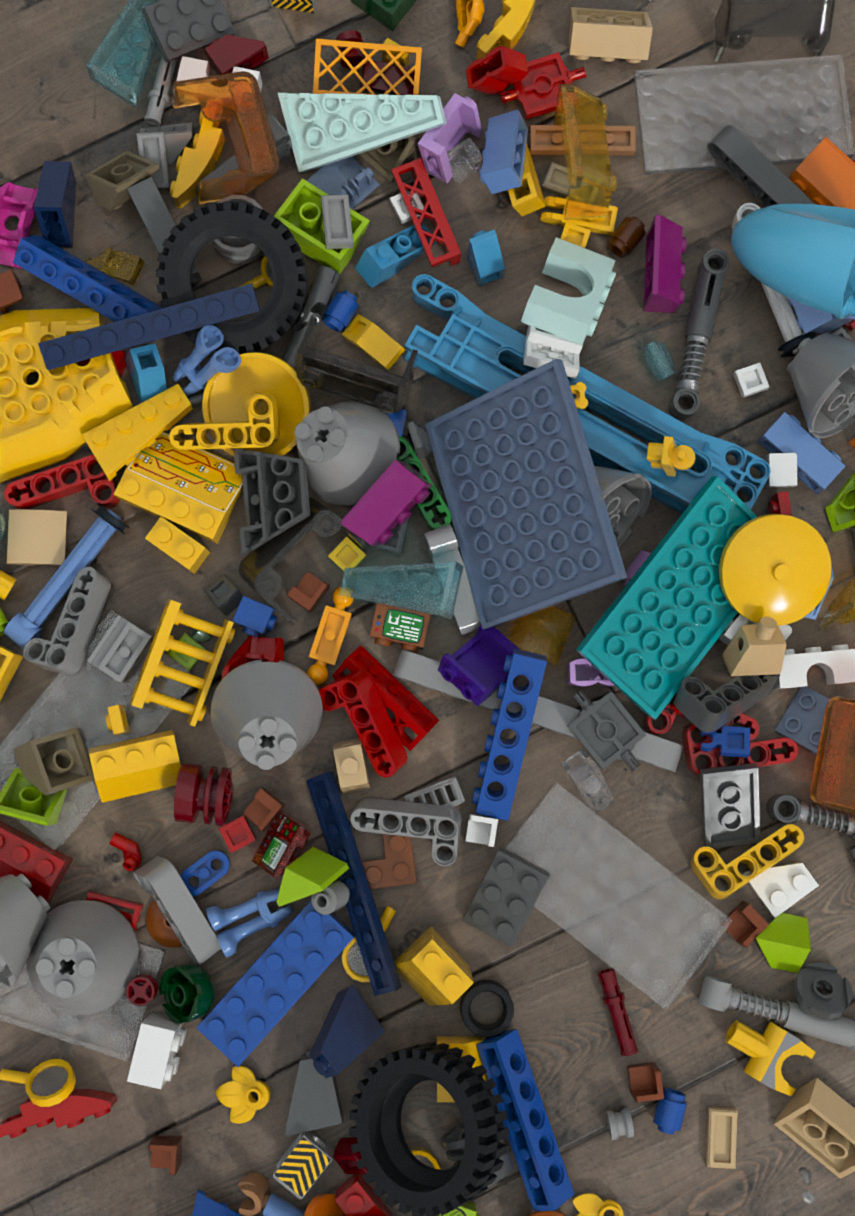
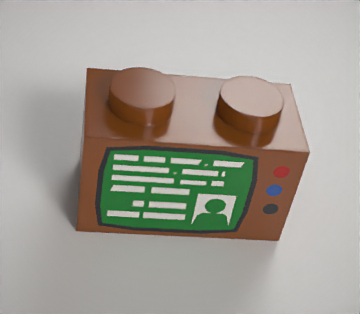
(399, 627)

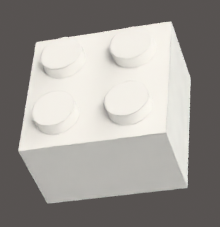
(156, 1051)

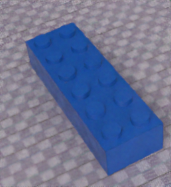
(275, 982)

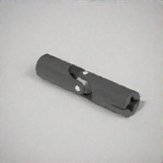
(317, 297)

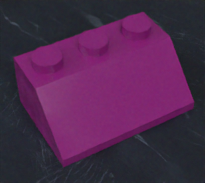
(664, 266)
(387, 503)

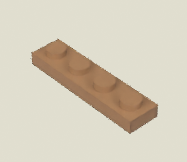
(549, 140)

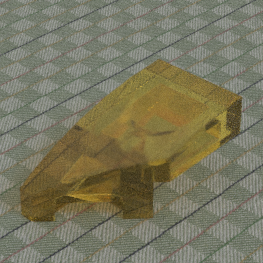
(118, 265)

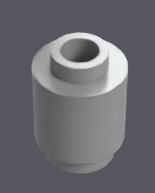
(331, 898)

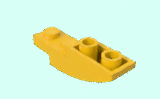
(508, 26)
(197, 162)

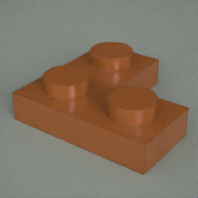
(396, 867)

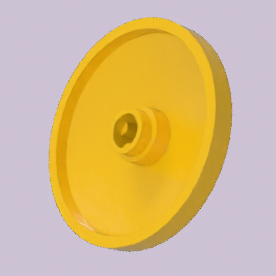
(229, 394)
(775, 569)

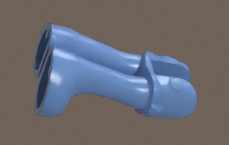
(223, 361)
(221, 918)

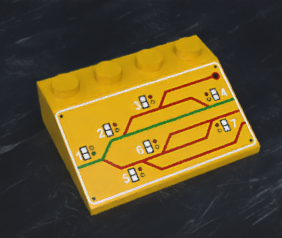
(183, 487)

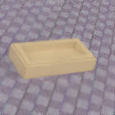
(721, 1137)

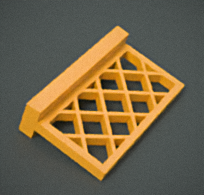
(365, 46)

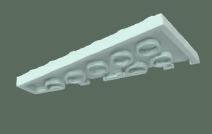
(344, 125)

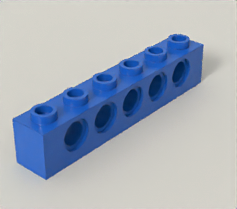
(80, 280)
(499, 803)
(527, 1121)

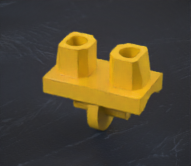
(669, 455)

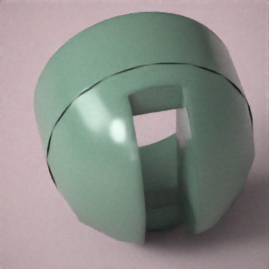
(199, 635)

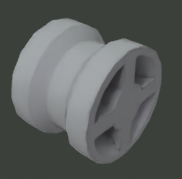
(619, 1124)

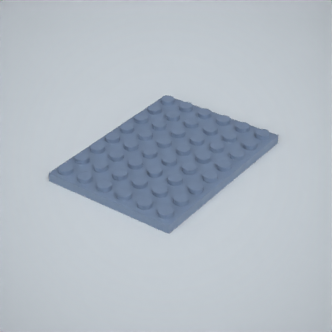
(525, 497)

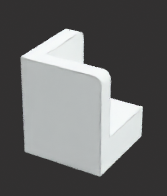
(783, 470)
(481, 829)

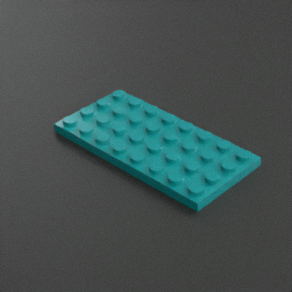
(670, 605)

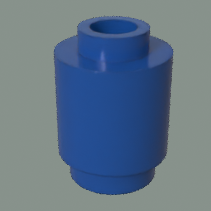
(340, 311)
(670, 1111)

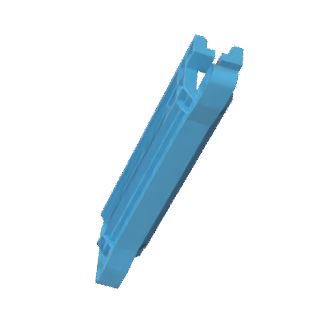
(471, 361)

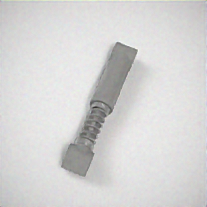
(721, 995)

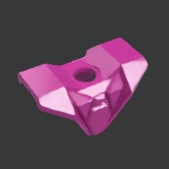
(18, 203)

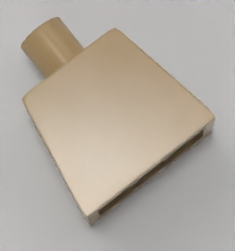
(756, 650)
(351, 766)

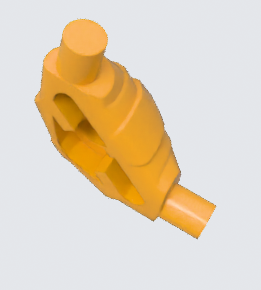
(469, 18)

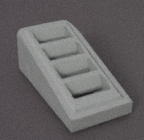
(452, 781)

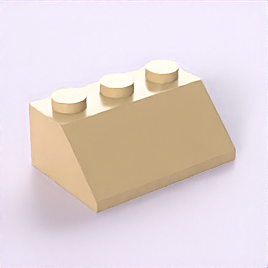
(609, 34)
(821, 1126)

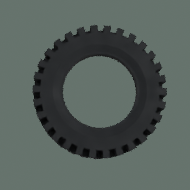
(266, 233)
(383, 1144)

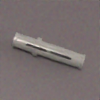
(161, 87)

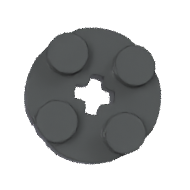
(812, 1001)

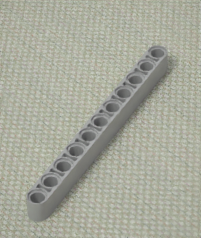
(547, 714)

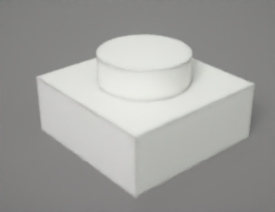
(400, 208)
(751, 380)

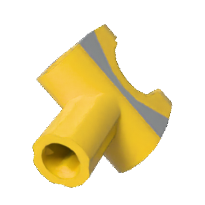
(767, 1052)

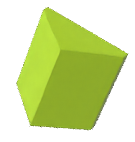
(26, 802)
(309, 875)

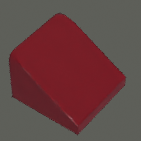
(346, 1158)

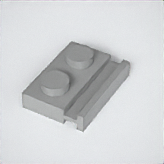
(120, 649)

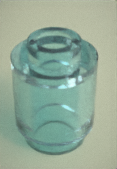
(658, 360)

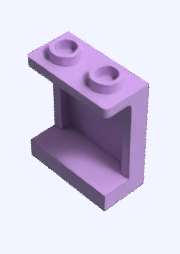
(461, 118)

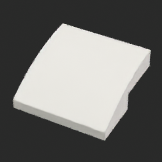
(544, 347)

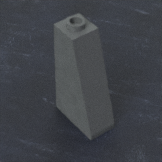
(156, 217)

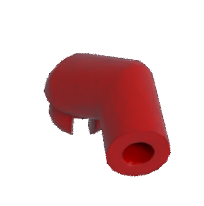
(130, 850)

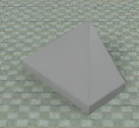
(175, 136)

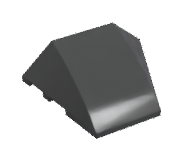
(273, 495)

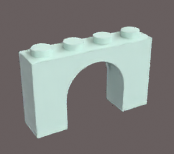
(571, 316)

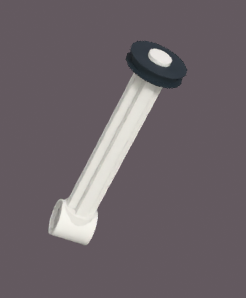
(782, 309)

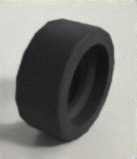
(497, 1027)

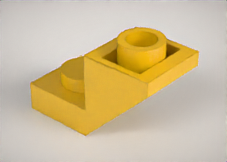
(373, 341)

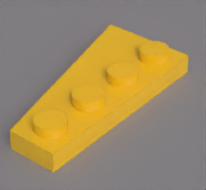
(127, 434)

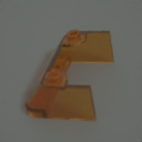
(238, 102)
(835, 760)

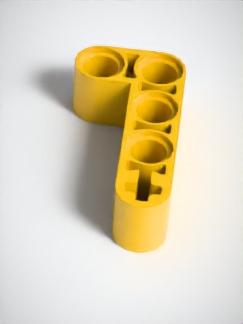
(224, 430)
(751, 858)

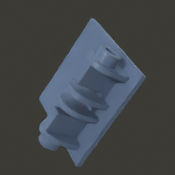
(345, 178)
(804, 719)

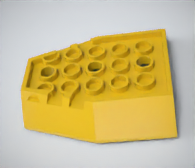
(47, 419)

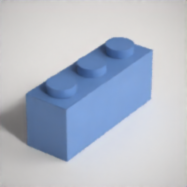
(504, 152)
(815, 463)

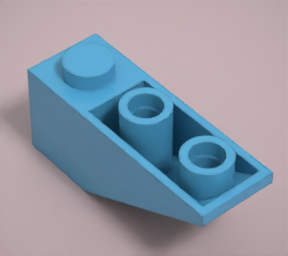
(390, 256)

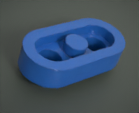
(206, 872)

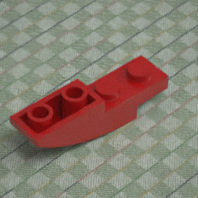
(69, 1112)

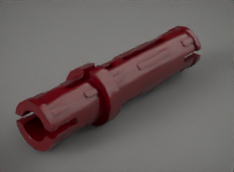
(615, 1003)

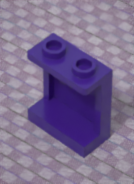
(478, 665)

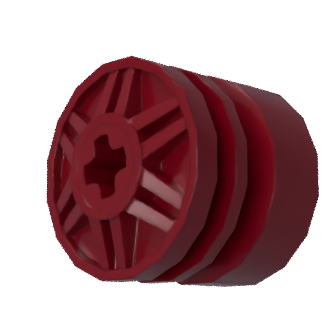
(203, 794)

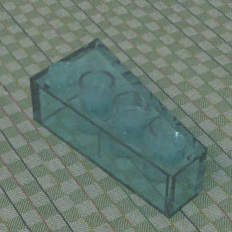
(125, 54)
(415, 588)

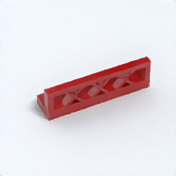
(431, 211)
(406, 707)

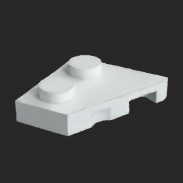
(782, 886)

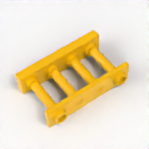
(164, 641)

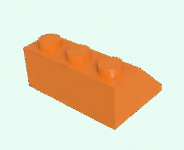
(827, 176)

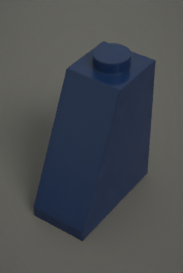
(56, 203)
(345, 1033)

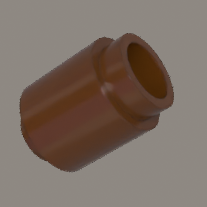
(626, 236)

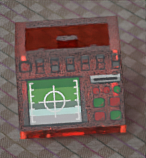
(280, 843)

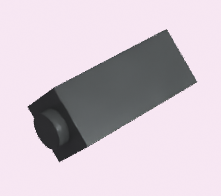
(314, 1100)

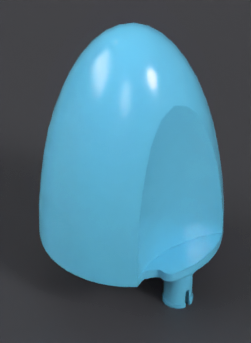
(801, 253)

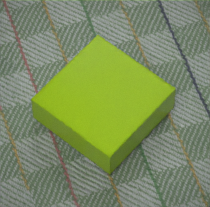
(186, 661)

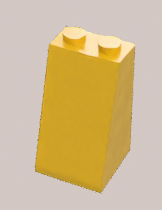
(434, 969)

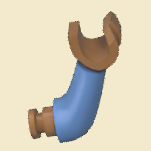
(258, 1188)

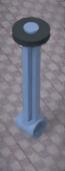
(29, 625)

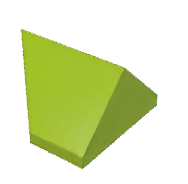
(842, 508)
(786, 942)

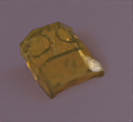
(543, 632)

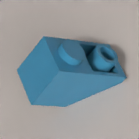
(485, 257)
(146, 371)

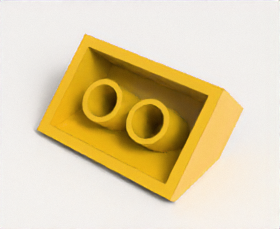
(135, 765)

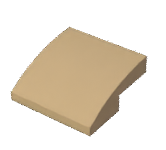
(36, 537)

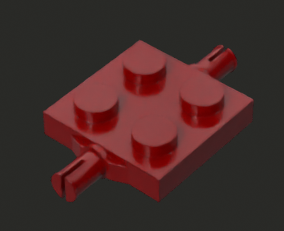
(540, 87)

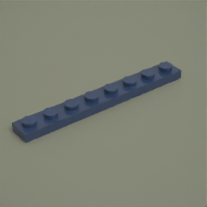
(149, 326)
(360, 904)

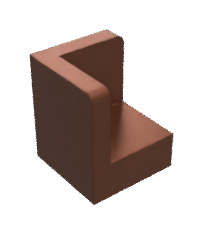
(9, 290)
(308, 592)
(263, 808)
(746, 924)
(645, 1082)
(166, 1152)

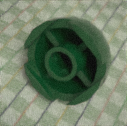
(187, 992)

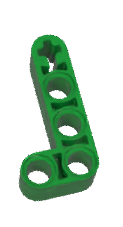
(441, 509)

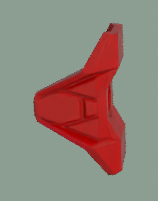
(256, 649)

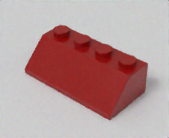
(33, 859)

